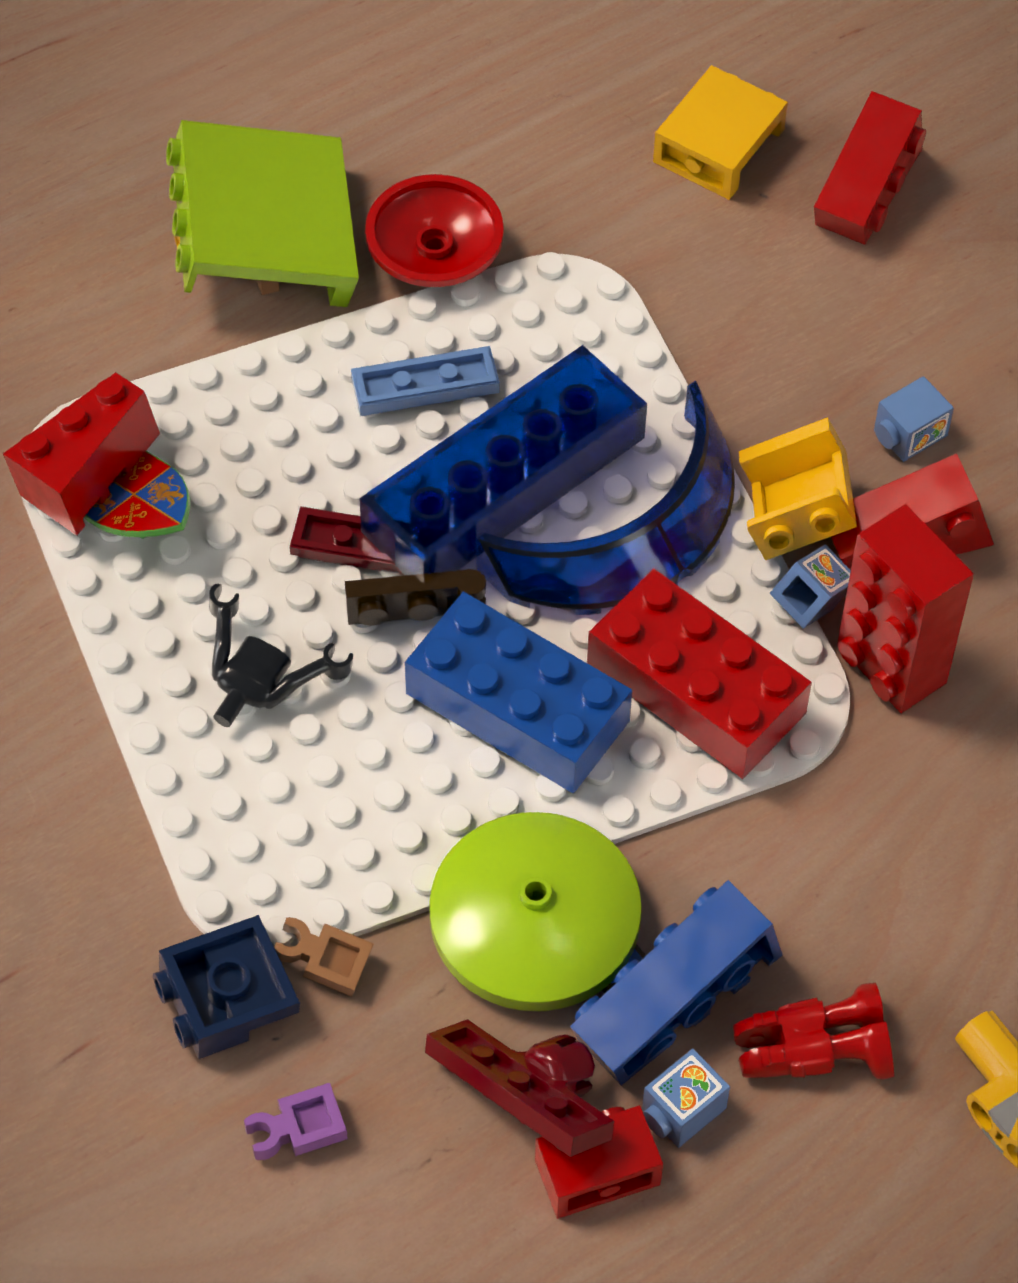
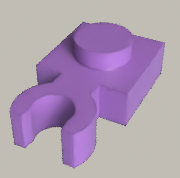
(306, 1120)

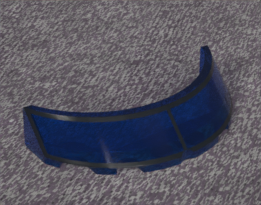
(603, 569)

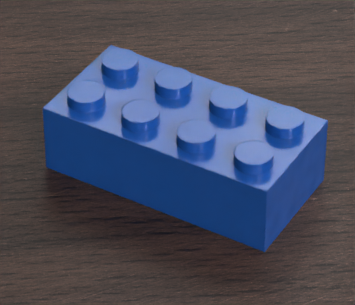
(518, 691)

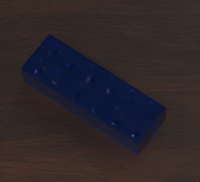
(504, 466)

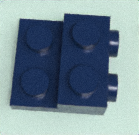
(224, 986)

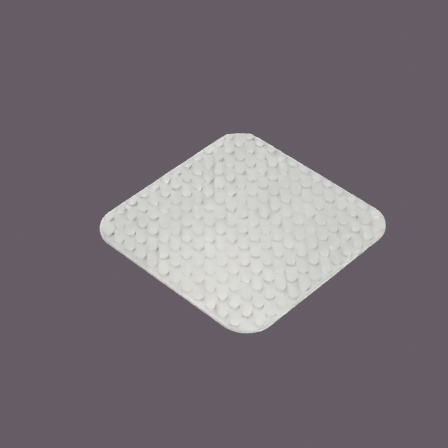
(349, 783)

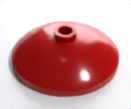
(434, 230)

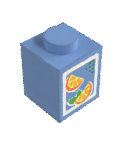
(913, 419)
(813, 586)
(684, 1099)

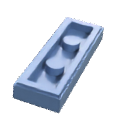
(425, 380)

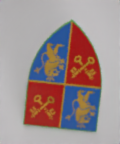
(144, 501)

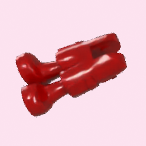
(802, 1042)

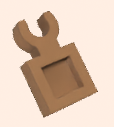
(332, 958)

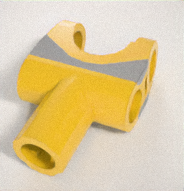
(996, 1103)

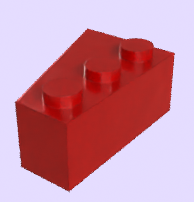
(82, 450)

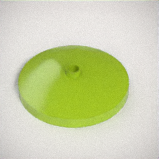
(535, 911)

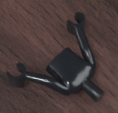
(257, 666)

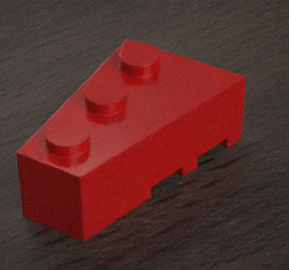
(870, 168)
(937, 495)

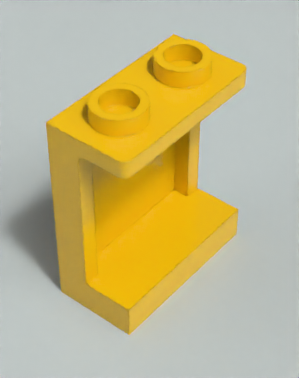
(718, 130)
(798, 488)

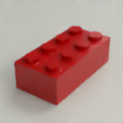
(903, 608)
(699, 673)

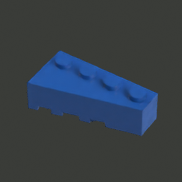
(676, 981)

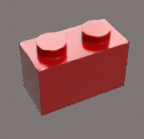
(604, 1172)

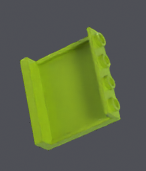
(262, 207)

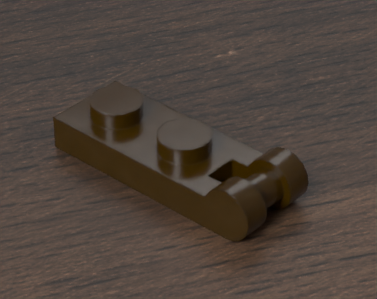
(410, 596)

